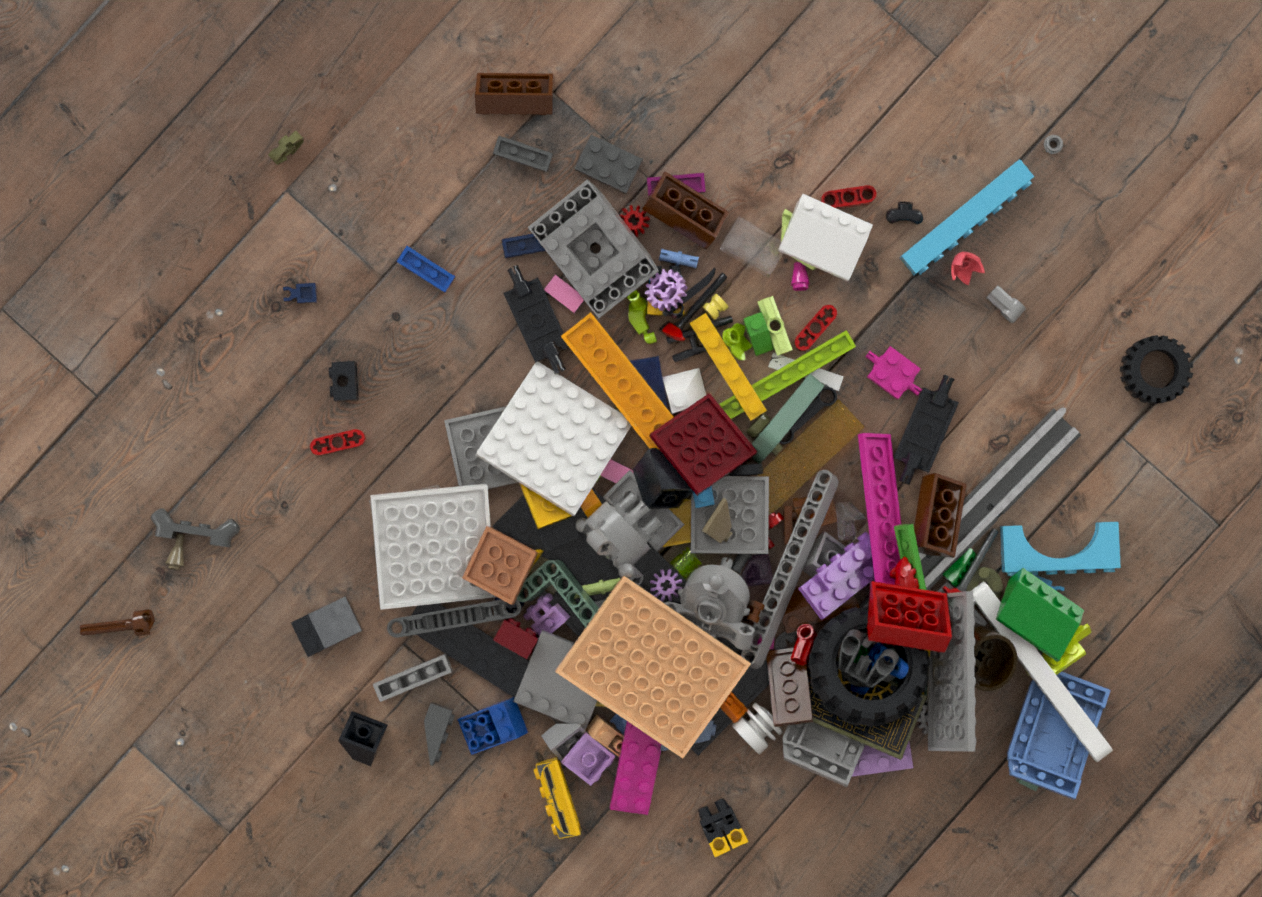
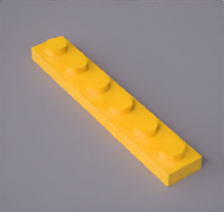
(728, 366)

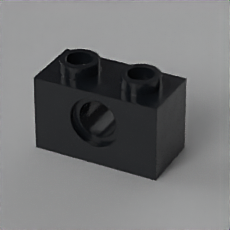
(350, 391)

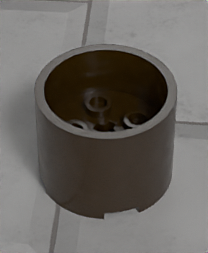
(994, 659)

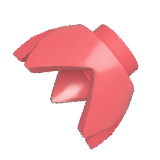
(963, 266)

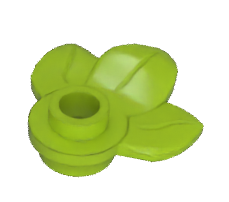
(736, 341)

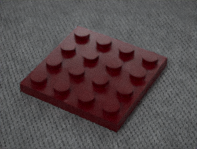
(703, 444)

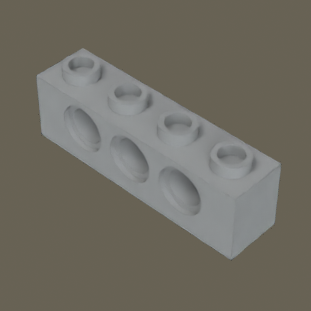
(413, 677)

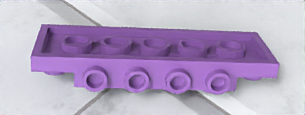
(840, 578)

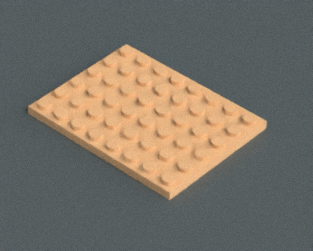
(653, 667)

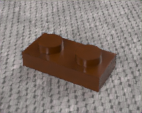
(789, 517)

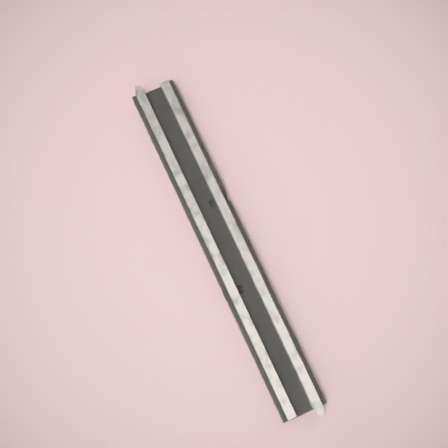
(1001, 490)

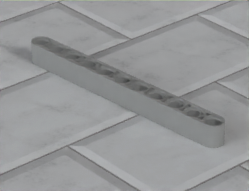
(790, 559)

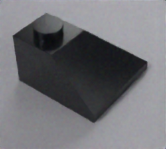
(362, 737)

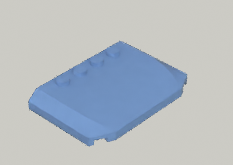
(1043, 744)

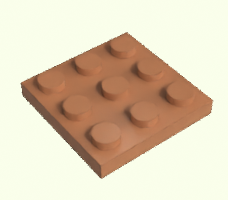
(500, 565)

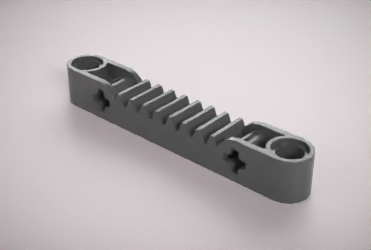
(452, 618)

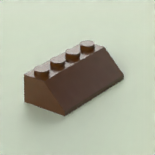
(514, 93)
(685, 210)
(939, 515)
(800, 612)

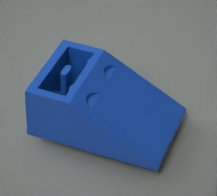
(493, 726)

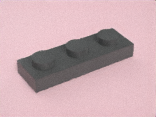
(523, 154)

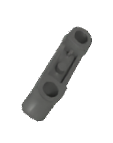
(220, 536)

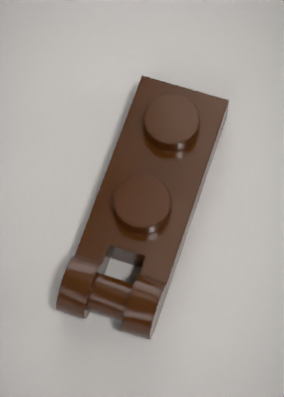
(755, 609)

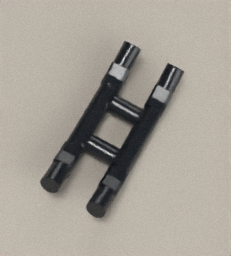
(690, 333)

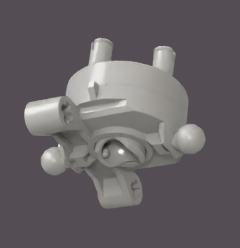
(617, 536)
(716, 602)

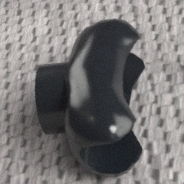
(904, 212)

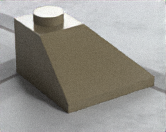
(719, 523)

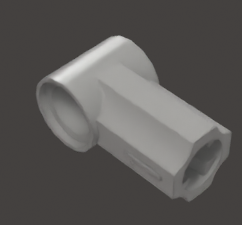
(1010, 307)

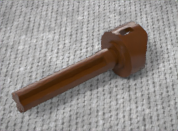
(138, 623)

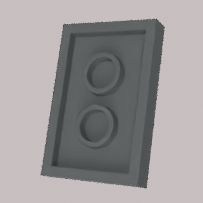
(608, 164)

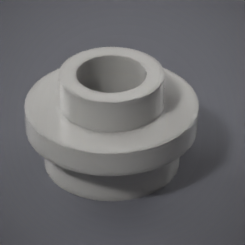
(1059, 144)

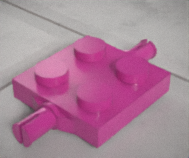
(893, 373)

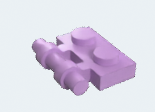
(553, 616)

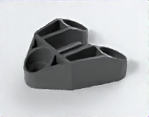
(857, 673)

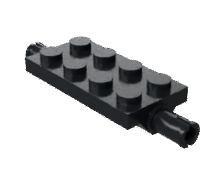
(536, 319)
(926, 430)

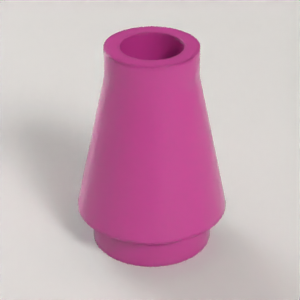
(799, 278)

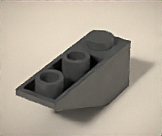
(436, 724)

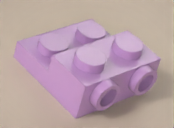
(588, 759)

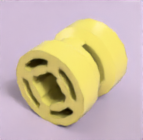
(715, 306)

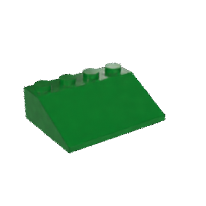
(1039, 614)

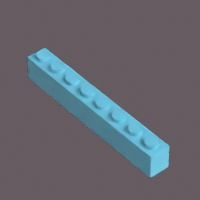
(966, 217)

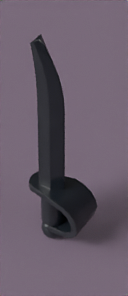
(690, 293)

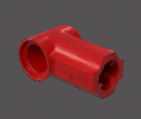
(803, 645)

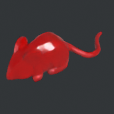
(904, 574)

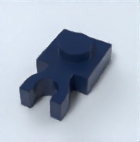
(303, 293)

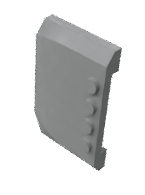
(821, 751)

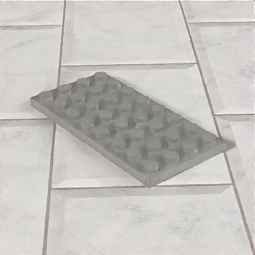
(952, 682)

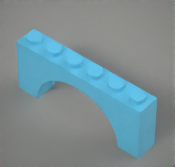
(1100, 553)

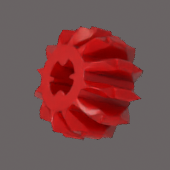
(638, 216)

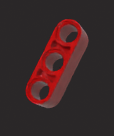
(856, 192)

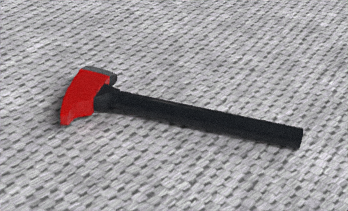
(675, 330)

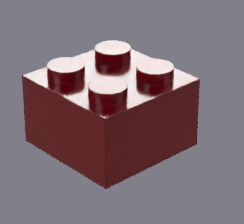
(516, 637)

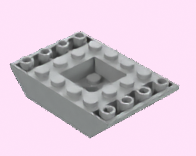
(567, 237)

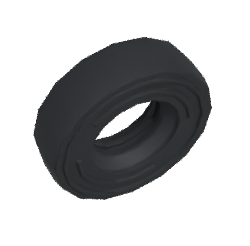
(749, 469)

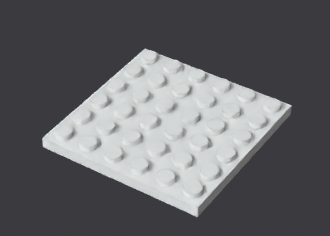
(554, 438)
(427, 543)

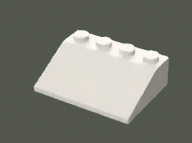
(825, 237)

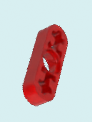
(828, 320)
(322, 440)

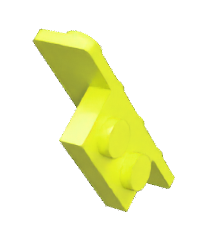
(1072, 653)

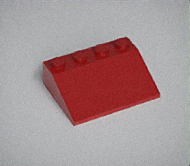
(908, 617)

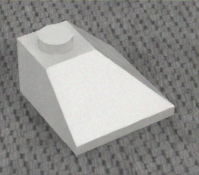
(684, 389)

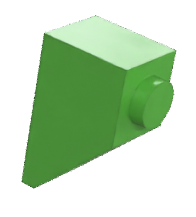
(758, 333)

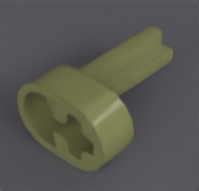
(757, 427)

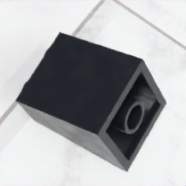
(659, 481)

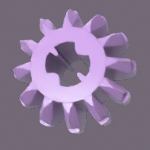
(669, 590)

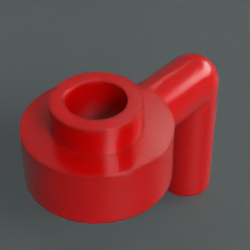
(773, 520)

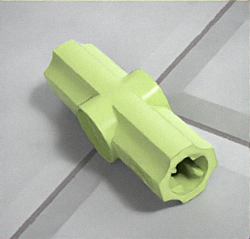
(779, 338)

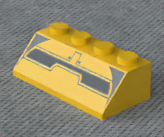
(558, 797)

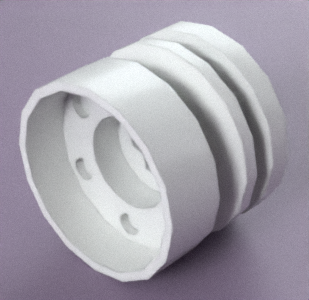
(757, 728)

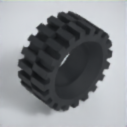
(1133, 377)

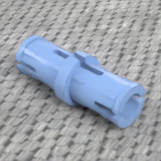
(678, 258)

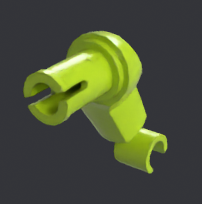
(637, 316)

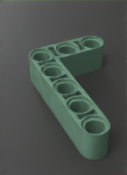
(786, 417)
(568, 594)

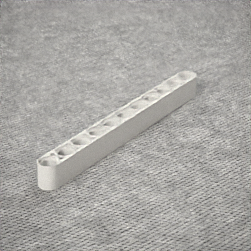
(1045, 678)

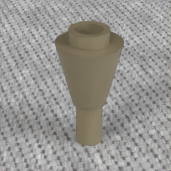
(176, 556)

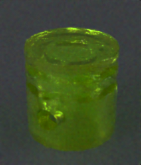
(685, 563)

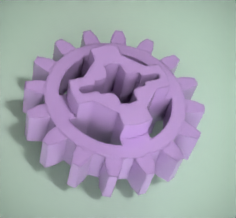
(668, 291)

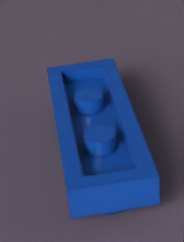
(426, 269)

